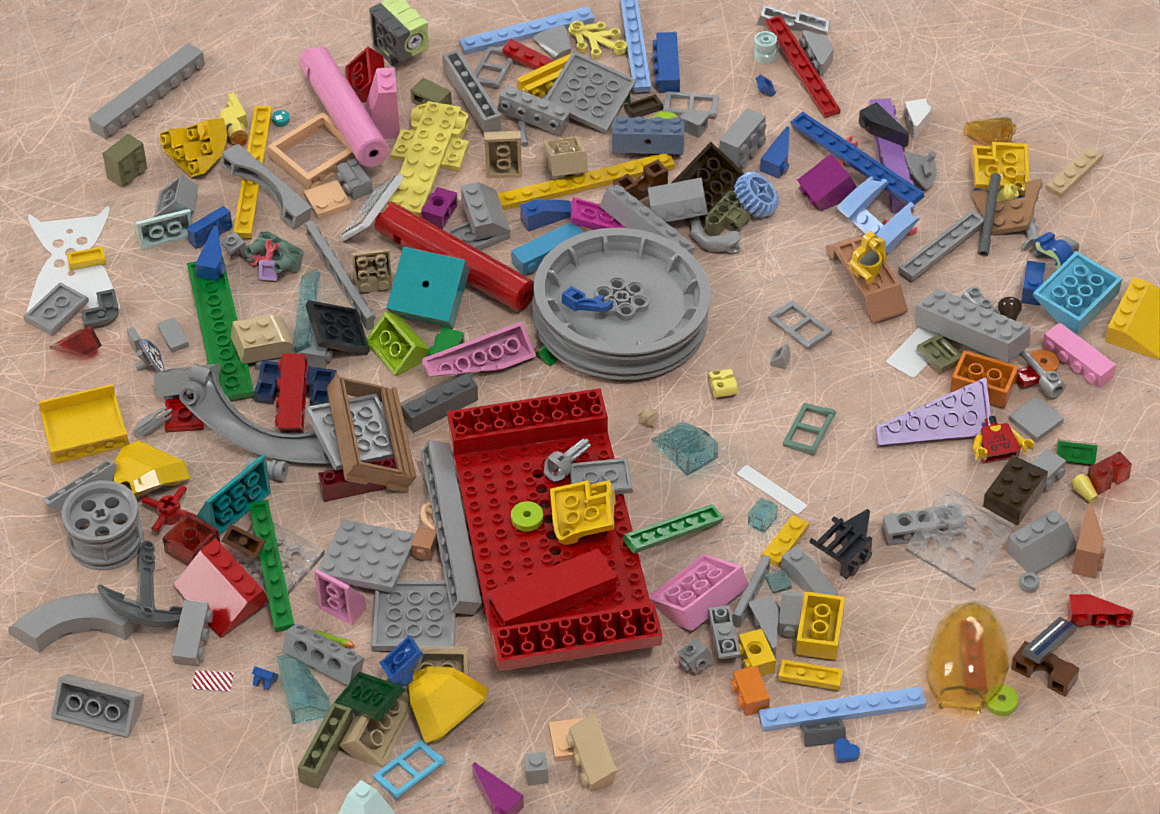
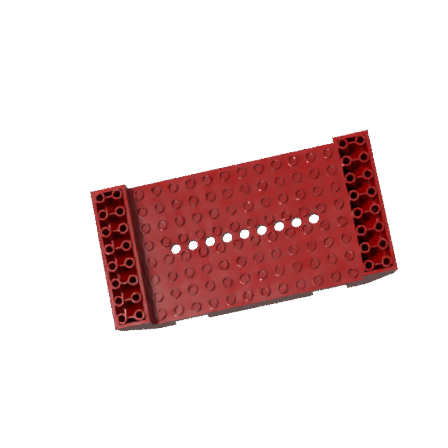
(500, 464)

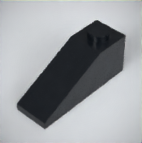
(883, 125)

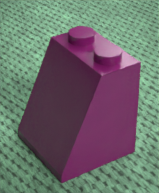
(826, 183)

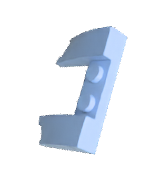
(855, 209)

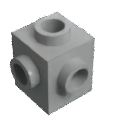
(695, 656)

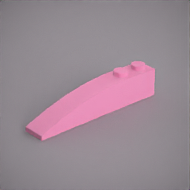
(484, 353)

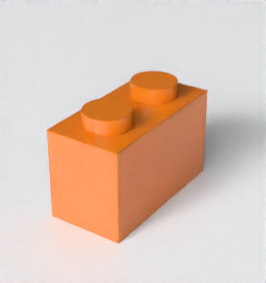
(750, 690)

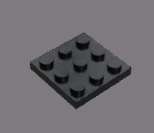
(337, 327)

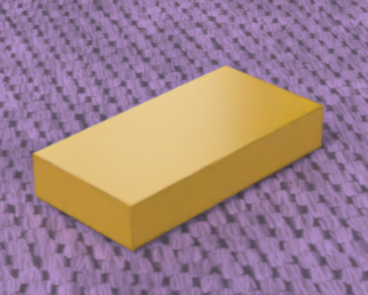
(86, 258)

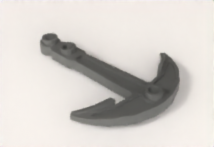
(144, 611)

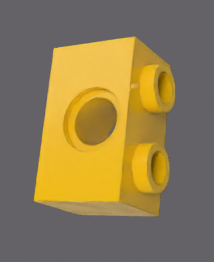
(756, 652)

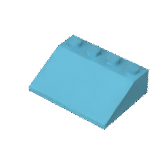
(1078, 292)

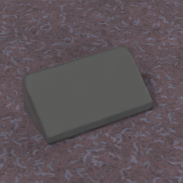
(822, 732)

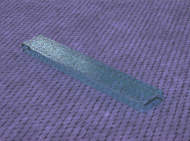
(303, 328)

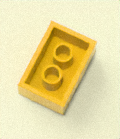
(820, 625)

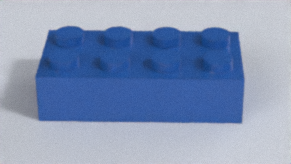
(200, 230)

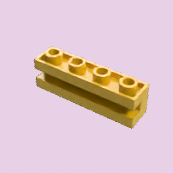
(542, 79)

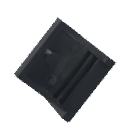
(852, 554)

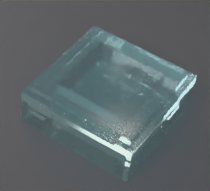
(778, 581)

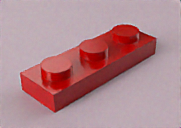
(525, 55)

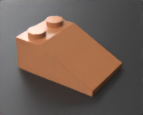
(1089, 547)

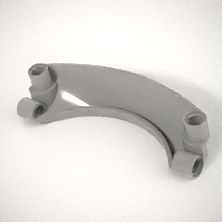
(220, 414)

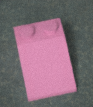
(338, 598)

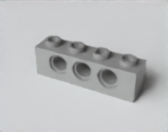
(902, 526)
(322, 653)

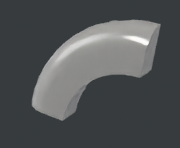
(70, 614)

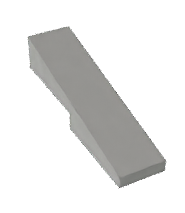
(797, 22)

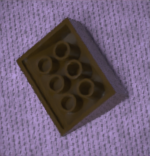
(717, 174)

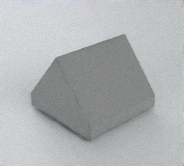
(781, 357)

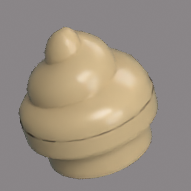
(648, 417)

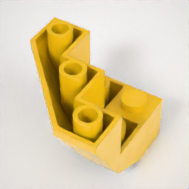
(195, 146)
(148, 468)
(443, 699)

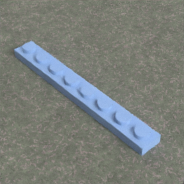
(523, 30)
(635, 45)
(842, 708)

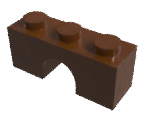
(653, 175)
(1062, 673)

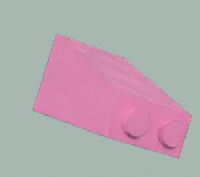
(383, 104)

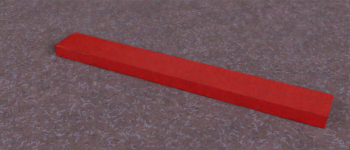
(803, 67)

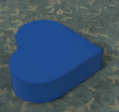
(845, 751)

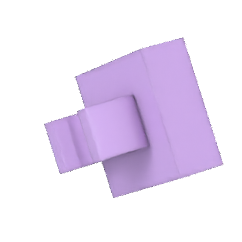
(266, 270)

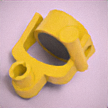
(868, 257)

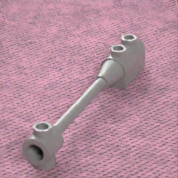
(1049, 381)

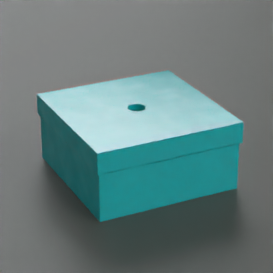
(428, 287)

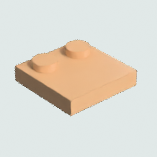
(327, 199)
(558, 733)

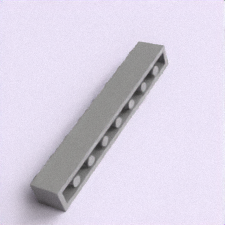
(146, 91)

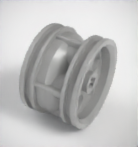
(100, 505)

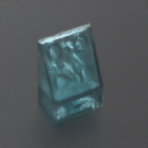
(687, 446)

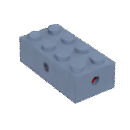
(648, 135)

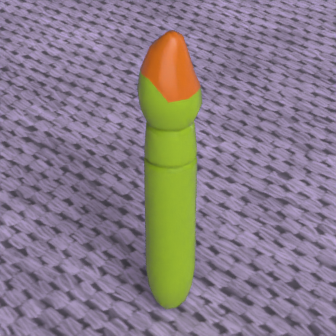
(343, 642)

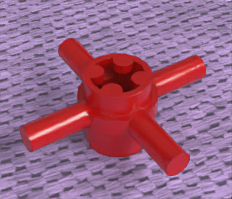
(168, 508)

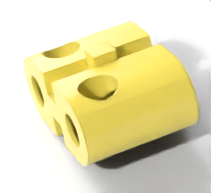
(723, 383)

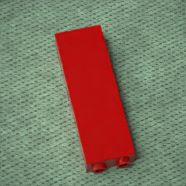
(553, 589)

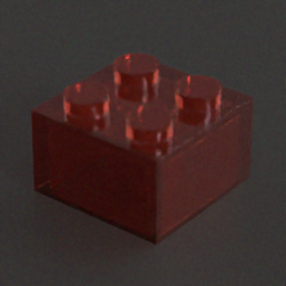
(189, 538)

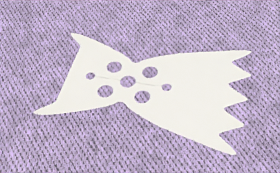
(85, 280)

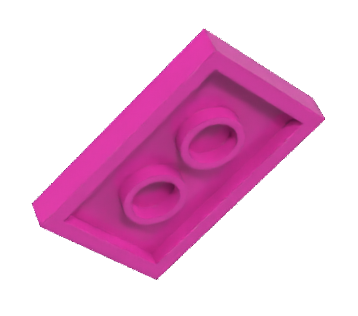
(591, 215)

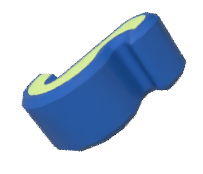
(1056, 249)

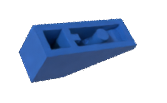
(775, 159)
(544, 212)
(210, 261)
(1033, 280)

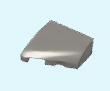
(554, 42)

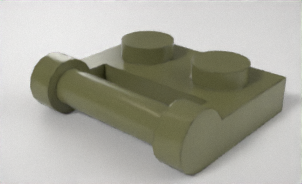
(937, 355)

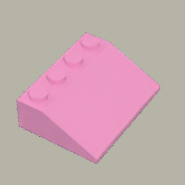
(697, 588)

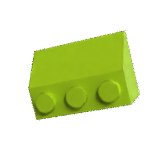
(397, 343)

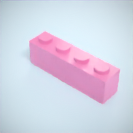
(1079, 355)

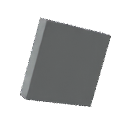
(1036, 418)

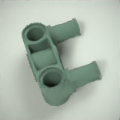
(285, 257)

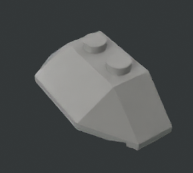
(102, 472)

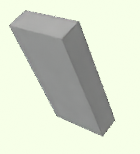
(172, 334)

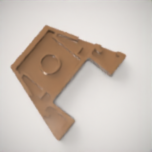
(1011, 214)

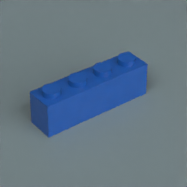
(667, 62)

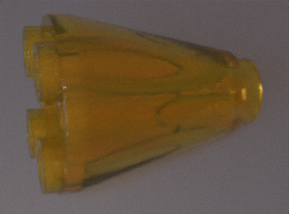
(990, 130)

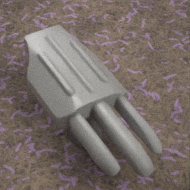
(150, 423)

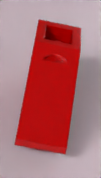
(1094, 611)

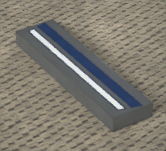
(1049, 640)

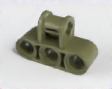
(726, 215)

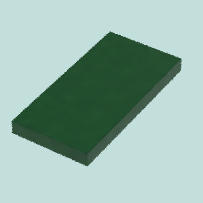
(370, 696)

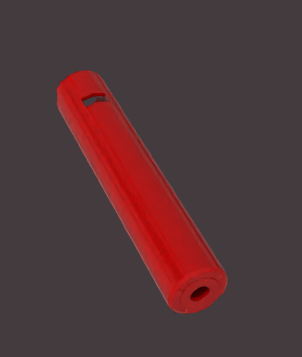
(485, 272)

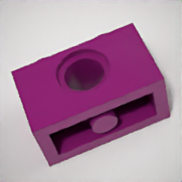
(440, 207)

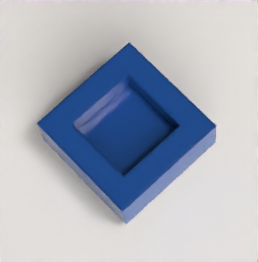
(765, 85)

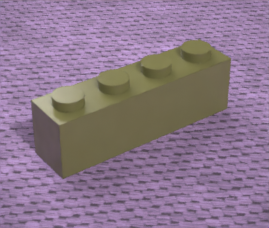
(325, 745)

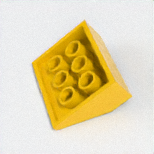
(1137, 320)

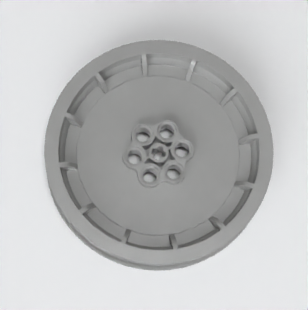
(656, 298)

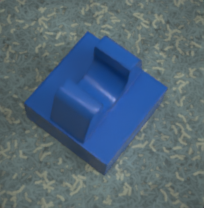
(262, 674)

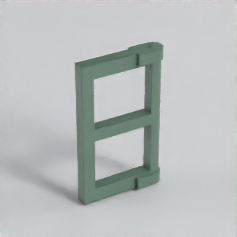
(830, 413)

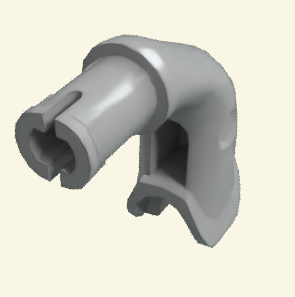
(720, 243)

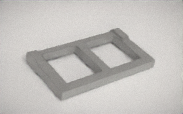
(492, 83)
(691, 96)
(774, 317)

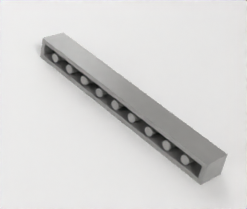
(451, 528)

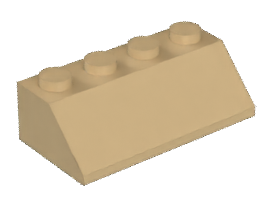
(374, 740)

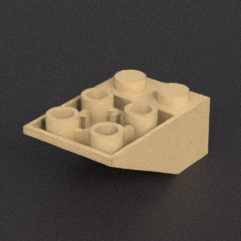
(372, 270)

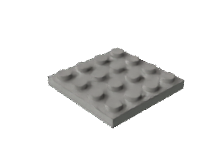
(590, 91)
(369, 427)
(367, 555)
(413, 610)

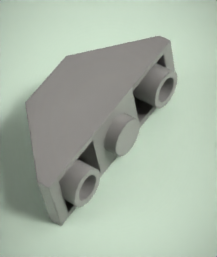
(817, 50)
(723, 632)

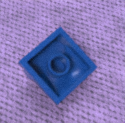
(402, 662)

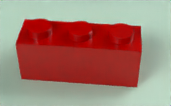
(362, 70)

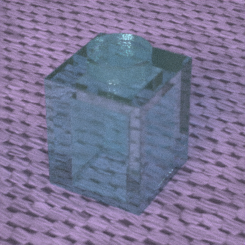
(762, 515)

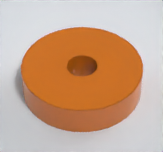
(1048, 358)

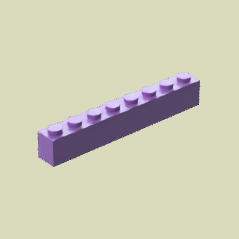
(892, 155)

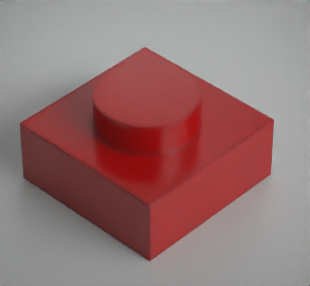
(1027, 376)

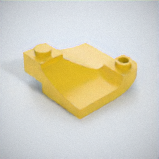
(1004, 158)
(582, 510)

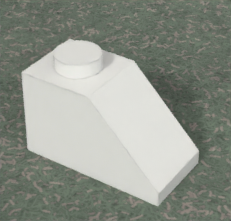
(917, 116)

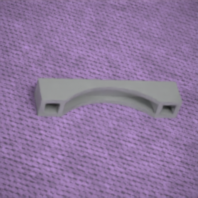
(244, 165)

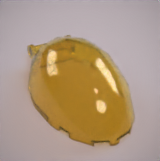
(967, 658)

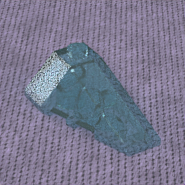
(302, 691)

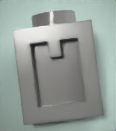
(234, 244)

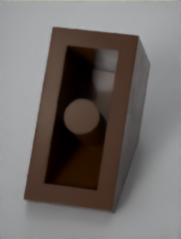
(243, 541)

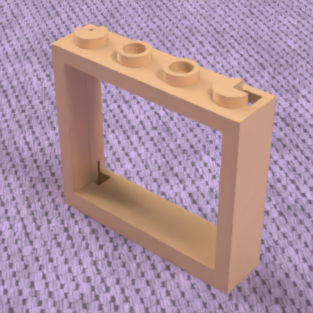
(321, 173)

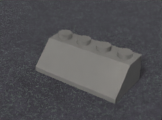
(97, 705)

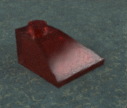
(79, 343)

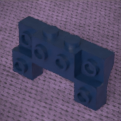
(317, 383)

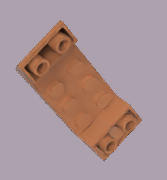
(884, 294)

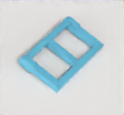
(400, 760)

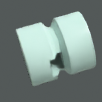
(765, 47)

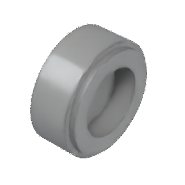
(1029, 582)

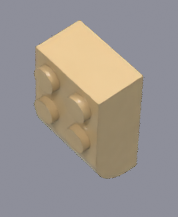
(503, 154)
(565, 156)
(261, 338)

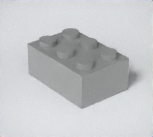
(744, 137)

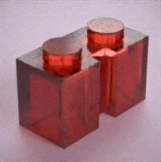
(1112, 469)

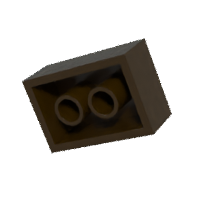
(1015, 490)

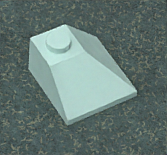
(365, 800)

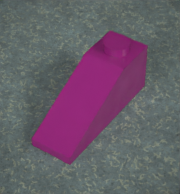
(497, 794)

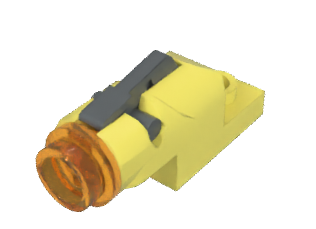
(235, 121)

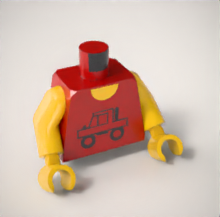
(999, 442)

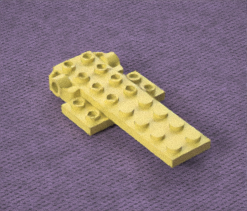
(429, 145)

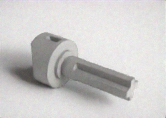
(562, 462)

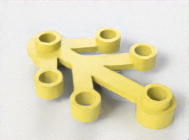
(579, 30)

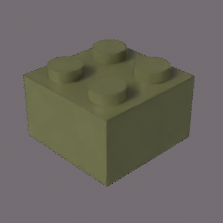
(125, 160)

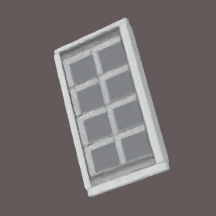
(371, 207)

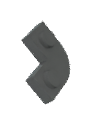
(105, 313)

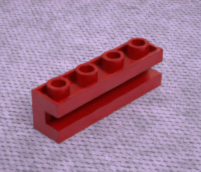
(292, 392)

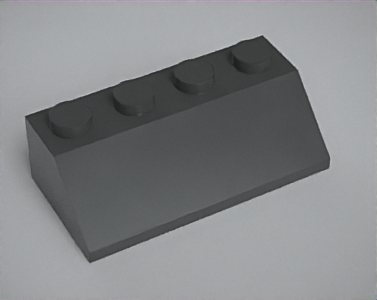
(436, 401)

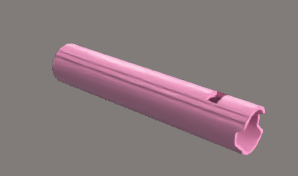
(344, 106)

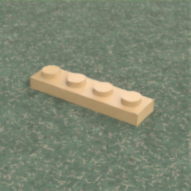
(1074, 172)

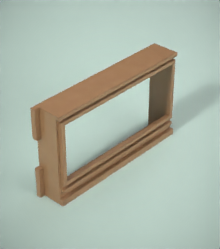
(353, 468)

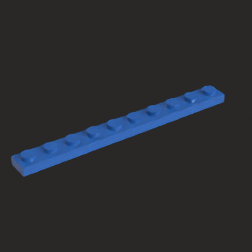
(856, 158)

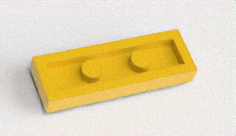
(786, 539)
(810, 674)

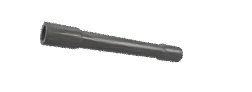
(985, 240)

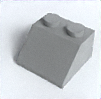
(177, 197)

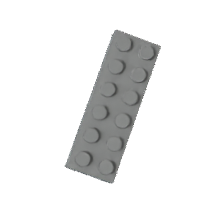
(972, 325)

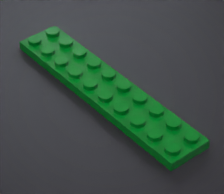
(215, 316)

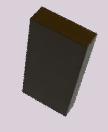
(643, 106)

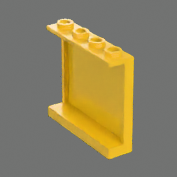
(83, 424)

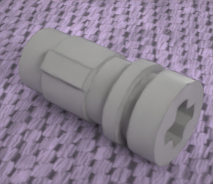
(276, 469)

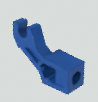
(577, 301)

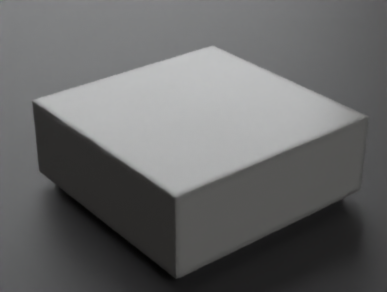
(134, 339)

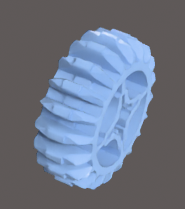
(756, 194)

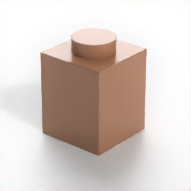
(424, 544)

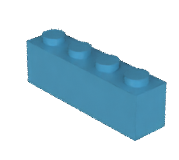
(530, 255)

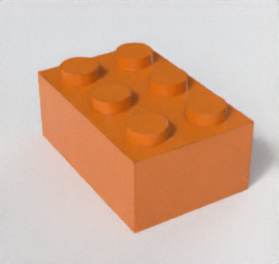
(999, 376)

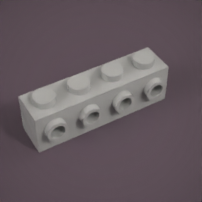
(533, 110)

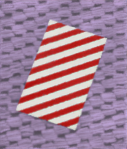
(212, 680)

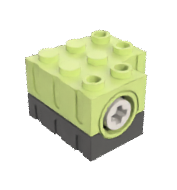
(397, 30)

